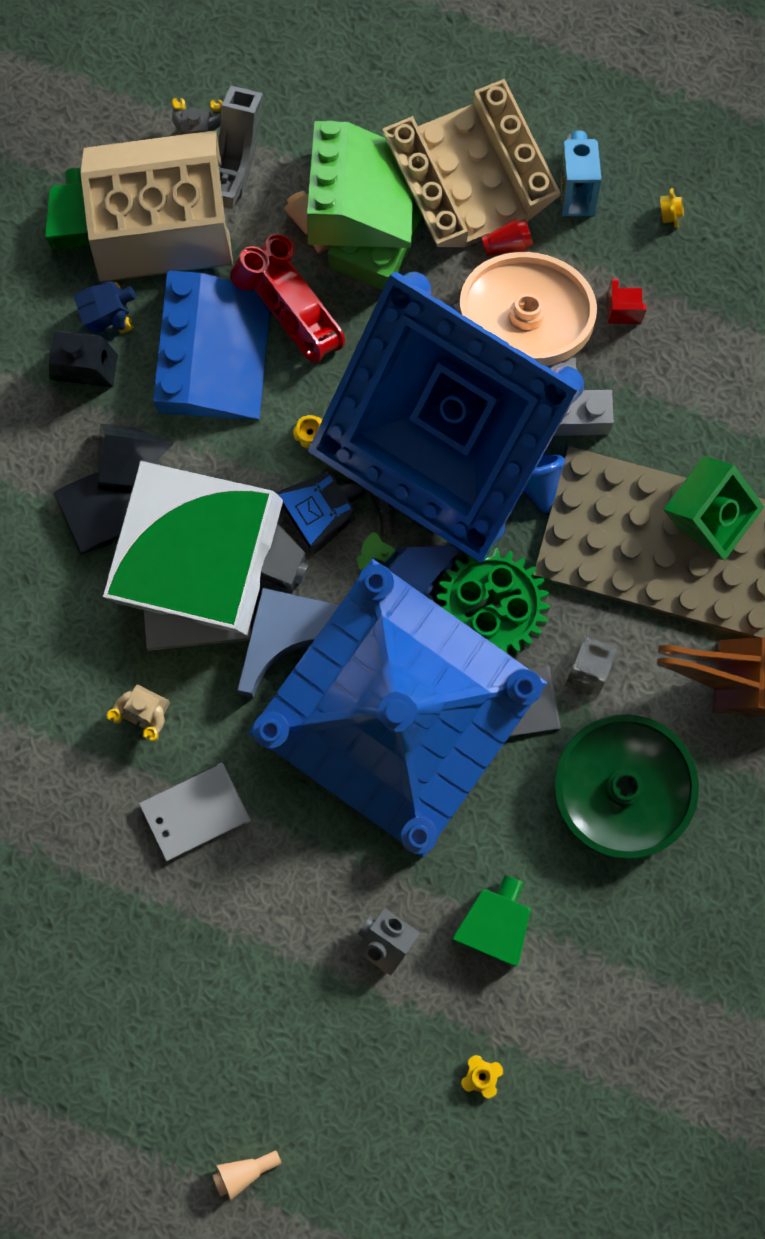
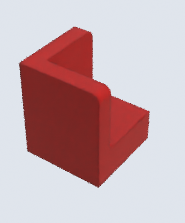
(624, 304)

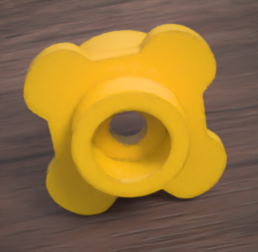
(671, 208)
(472, 1080)

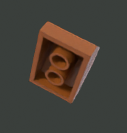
(737, 673)

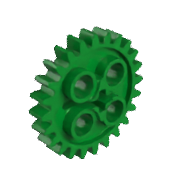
(477, 577)

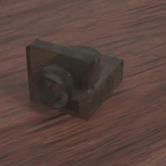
(591, 667)

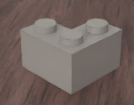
(589, 413)

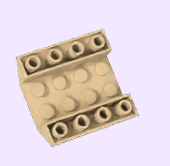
(473, 168)
(155, 206)

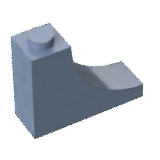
(280, 626)

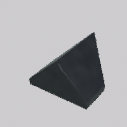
(121, 452)

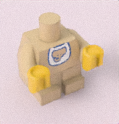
(141, 707)

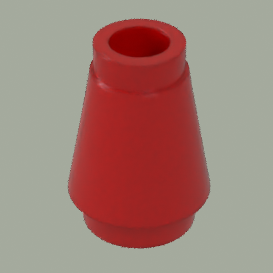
(508, 238)

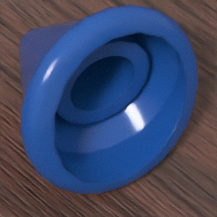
(545, 481)

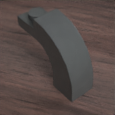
(238, 140)

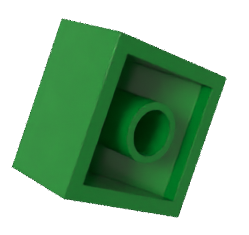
(714, 506)

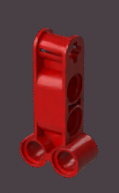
(287, 296)

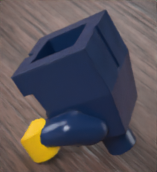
(105, 306)

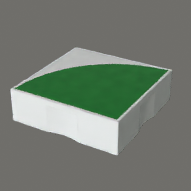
(193, 547)

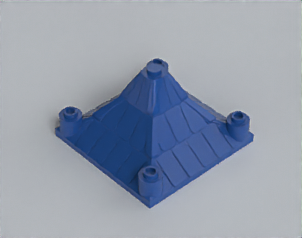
(442, 416)
(397, 708)

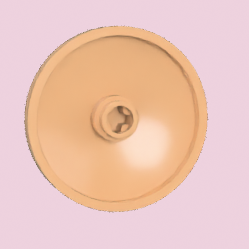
(531, 304)

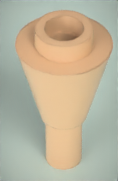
(297, 210)
(238, 1175)

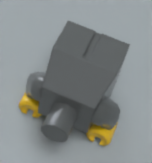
(195, 120)

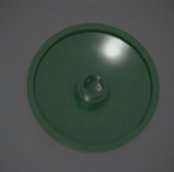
(626, 786)

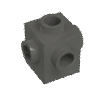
(386, 940)

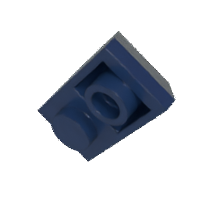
(421, 564)

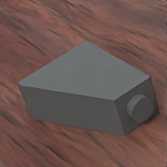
(284, 561)

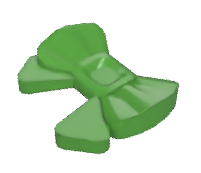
(373, 549)

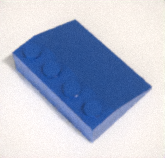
(211, 348)

